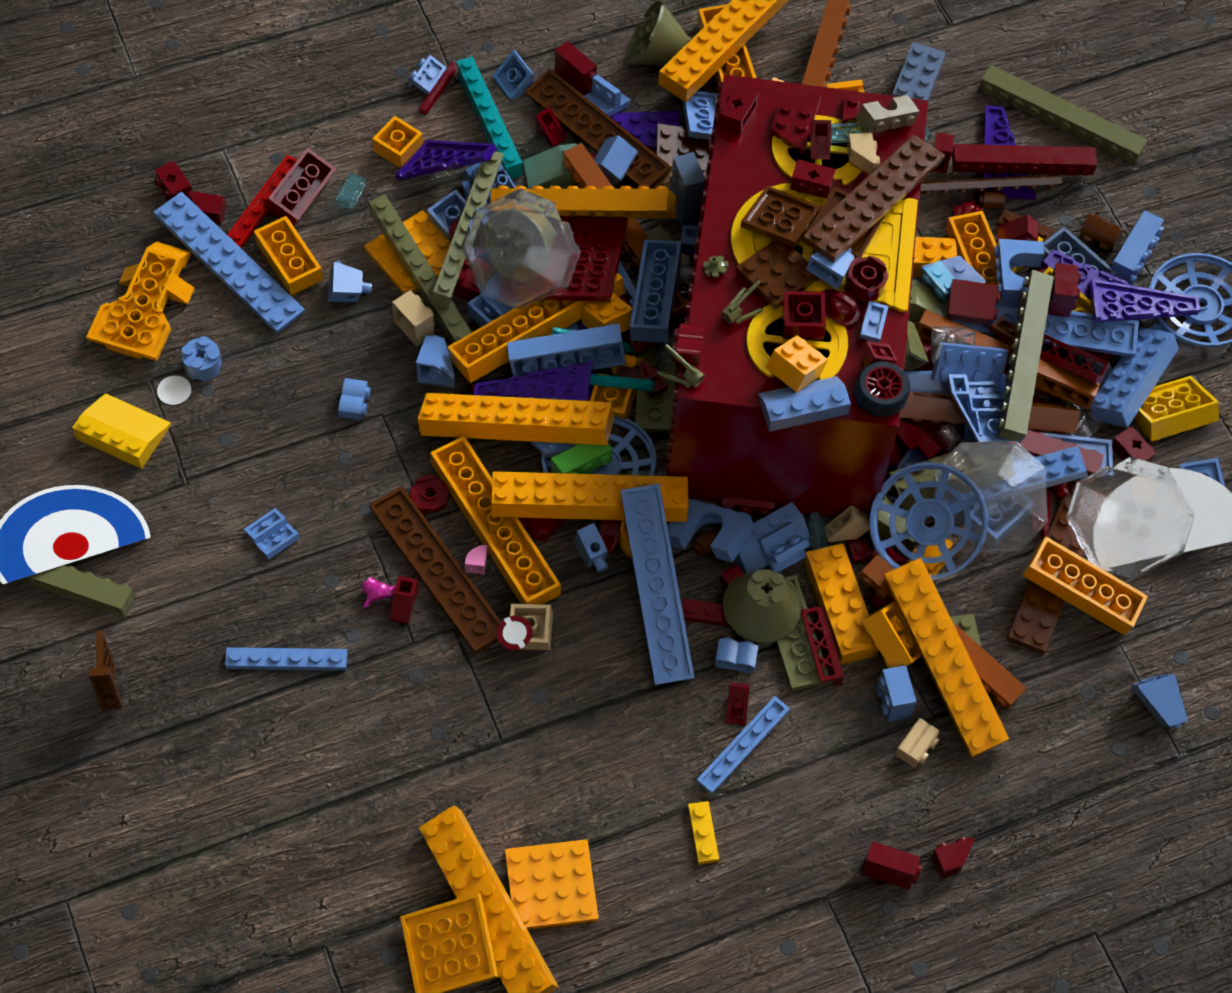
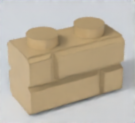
(917, 743)

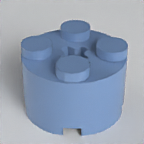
(201, 359)

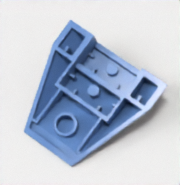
(979, 404)

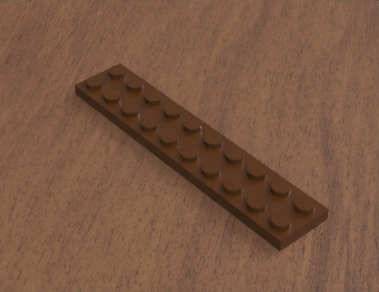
(594, 126)
(873, 198)
(437, 569)
(1039, 606)

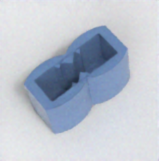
(353, 399)
(736, 655)

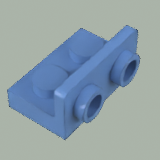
(427, 74)

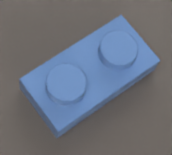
(873, 322)

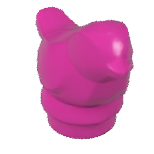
(376, 591)

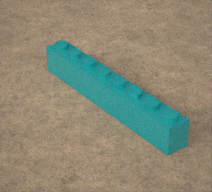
(488, 115)

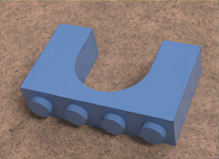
(1010, 255)
(730, 539)

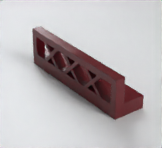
(1072, 366)
(827, 643)

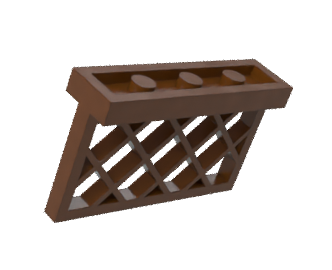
(104, 675)

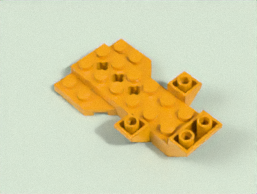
(149, 282)

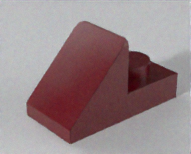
(549, 125)
(820, 139)
(877, 352)
(737, 703)

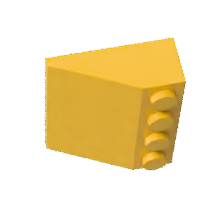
(1176, 408)
(120, 430)

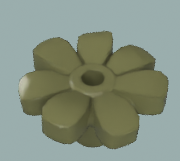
(715, 266)

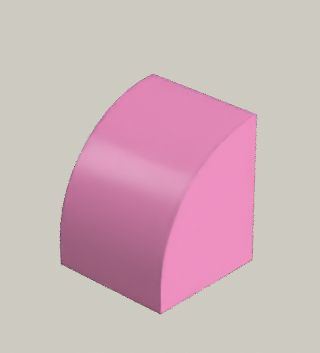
(477, 560)

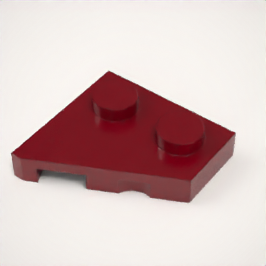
(852, 106)

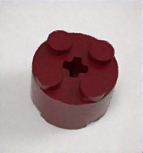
(866, 279)

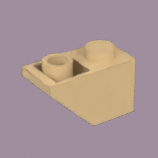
(863, 151)

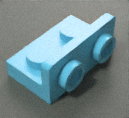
(939, 279)

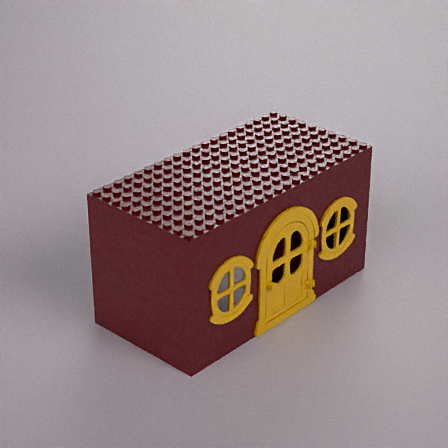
(720, 425)

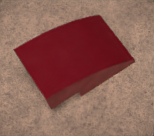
(920, 438)

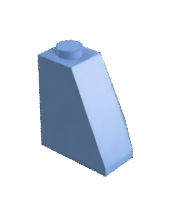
(434, 363)
(1162, 699)

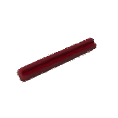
(438, 88)

